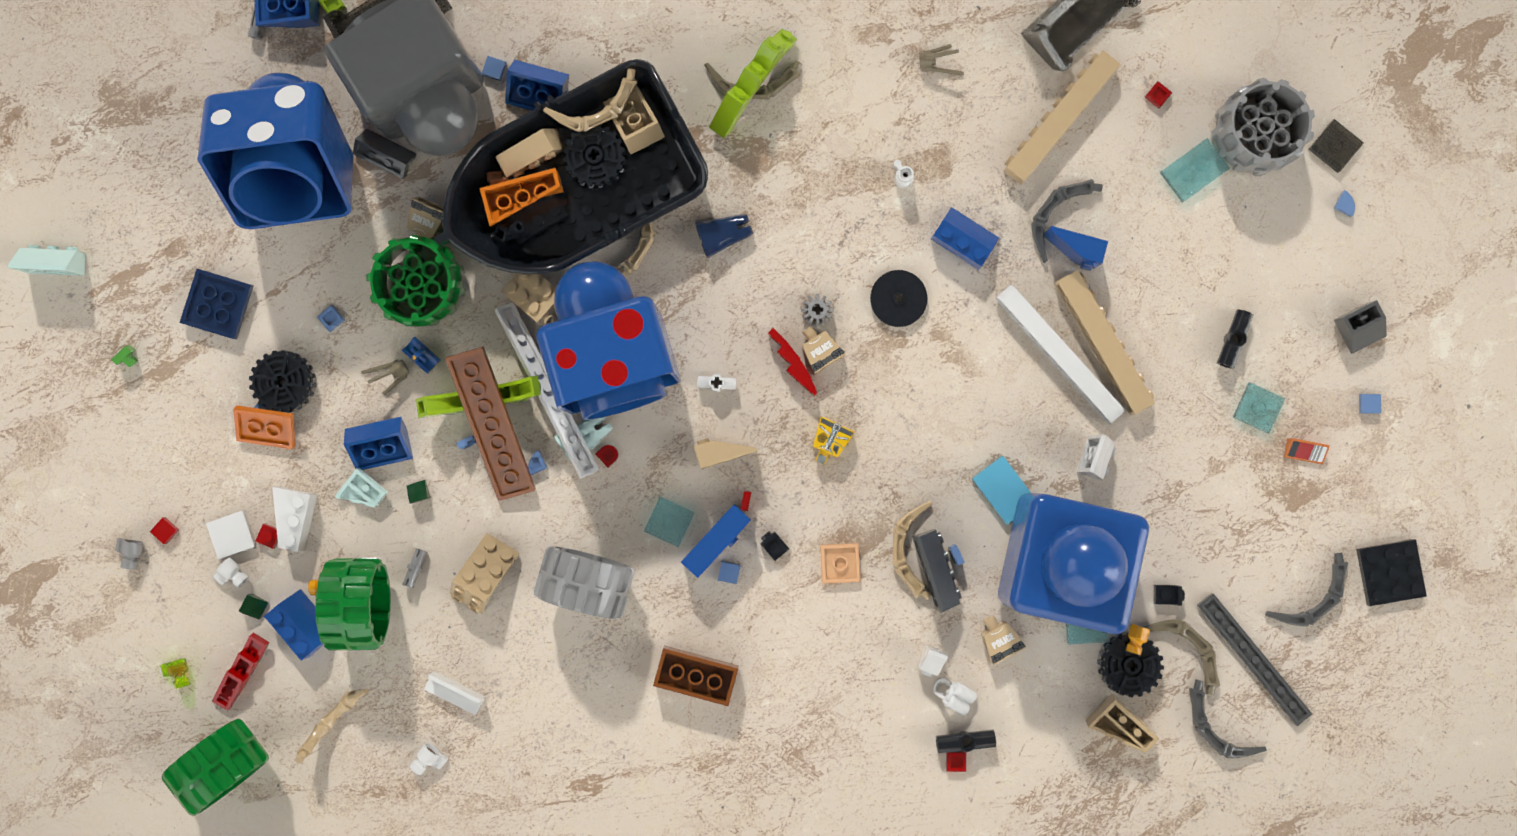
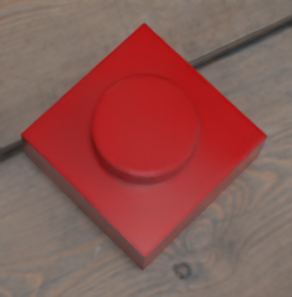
(267, 536)

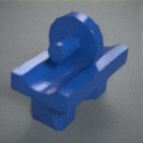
(421, 355)

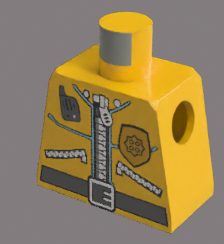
(830, 439)

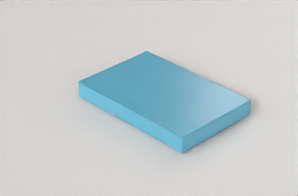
(1001, 488)

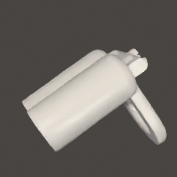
(957, 697)

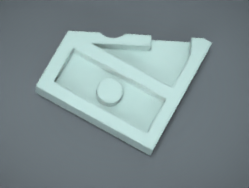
(362, 489)

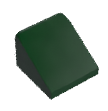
(418, 492)
(253, 606)

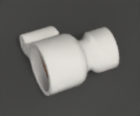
(903, 176)
(230, 571)
(427, 756)

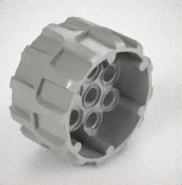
(1293, 112)
(583, 582)

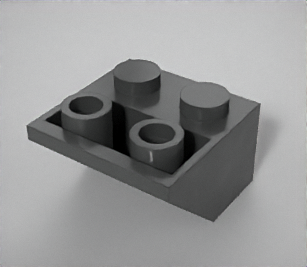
(1362, 326)

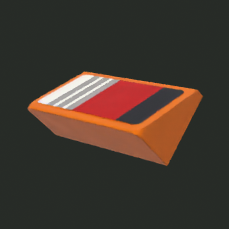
(1306, 450)

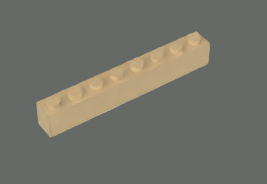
(1061, 118)
(1104, 342)

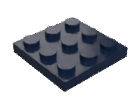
(216, 304)

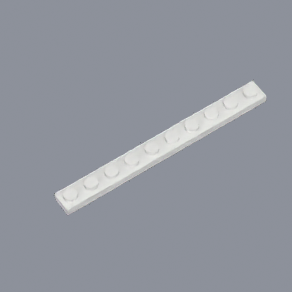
(534, 366)

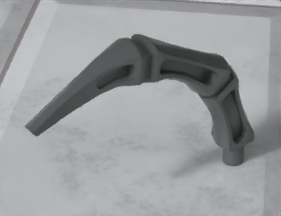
(1057, 197)
(1330, 600)
(1203, 727)

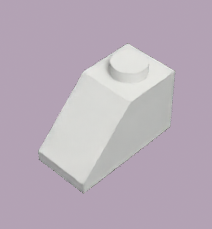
(931, 661)

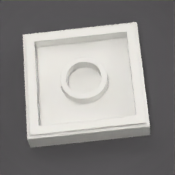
(231, 534)

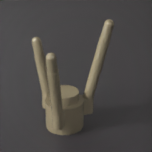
(928, 58)
(397, 369)

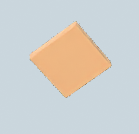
(840, 563)

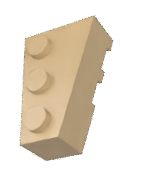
(531, 152)
(1121, 723)

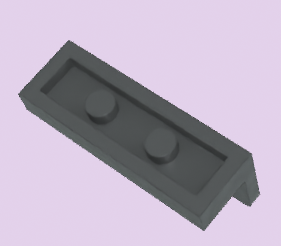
(383, 153)

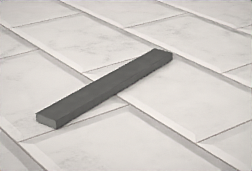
(1254, 659)

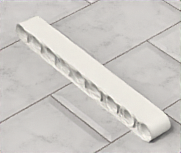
(1060, 354)

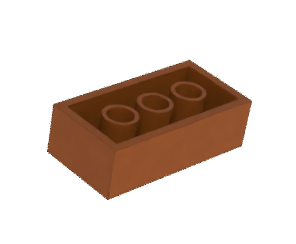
(696, 675)

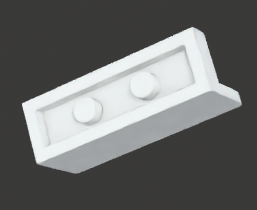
(454, 692)

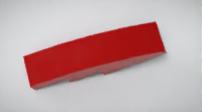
(796, 368)
(240, 671)

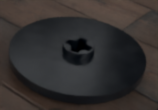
(913, 298)

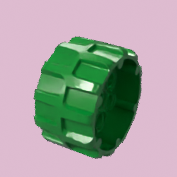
(383, 267)
(353, 604)
(214, 767)

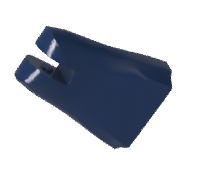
(722, 232)

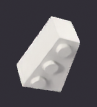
(293, 517)

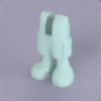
(590, 435)

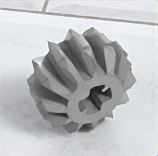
(812, 314)

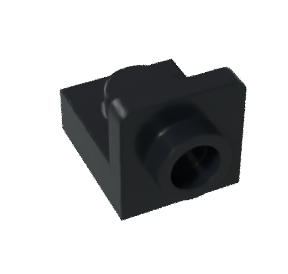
(774, 545)
(1168, 595)

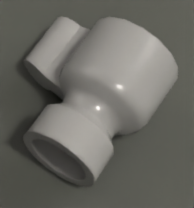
(130, 550)

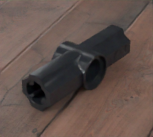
(1239, 327)
(979, 740)

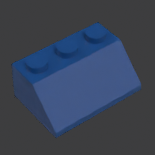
(533, 84)
(965, 238)
(378, 443)
(296, 624)

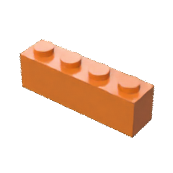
(513, 195)

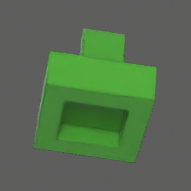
(125, 356)

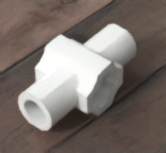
(727, 383)

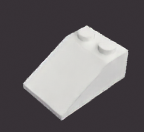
(1096, 456)

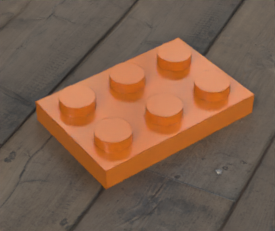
(264, 427)

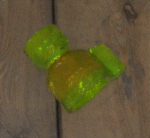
(177, 670)

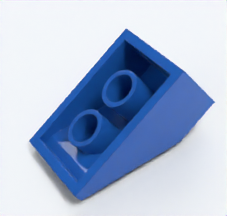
(287, 13)
(1079, 248)

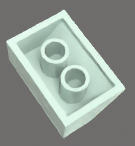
(49, 261)

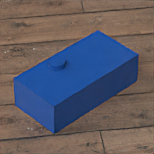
(716, 540)

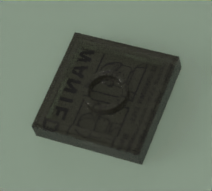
(1336, 145)

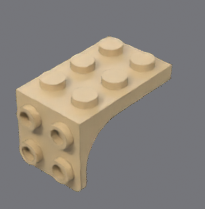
(533, 296)
(482, 573)

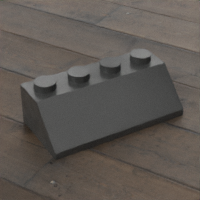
(936, 570)

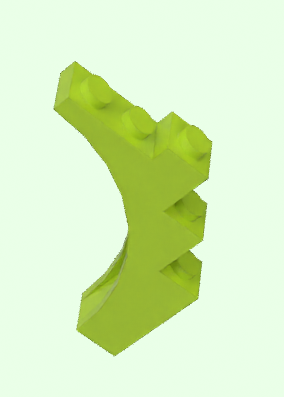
(750, 80)
(450, 403)

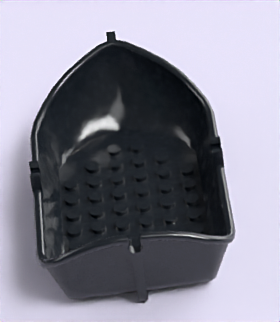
(652, 185)

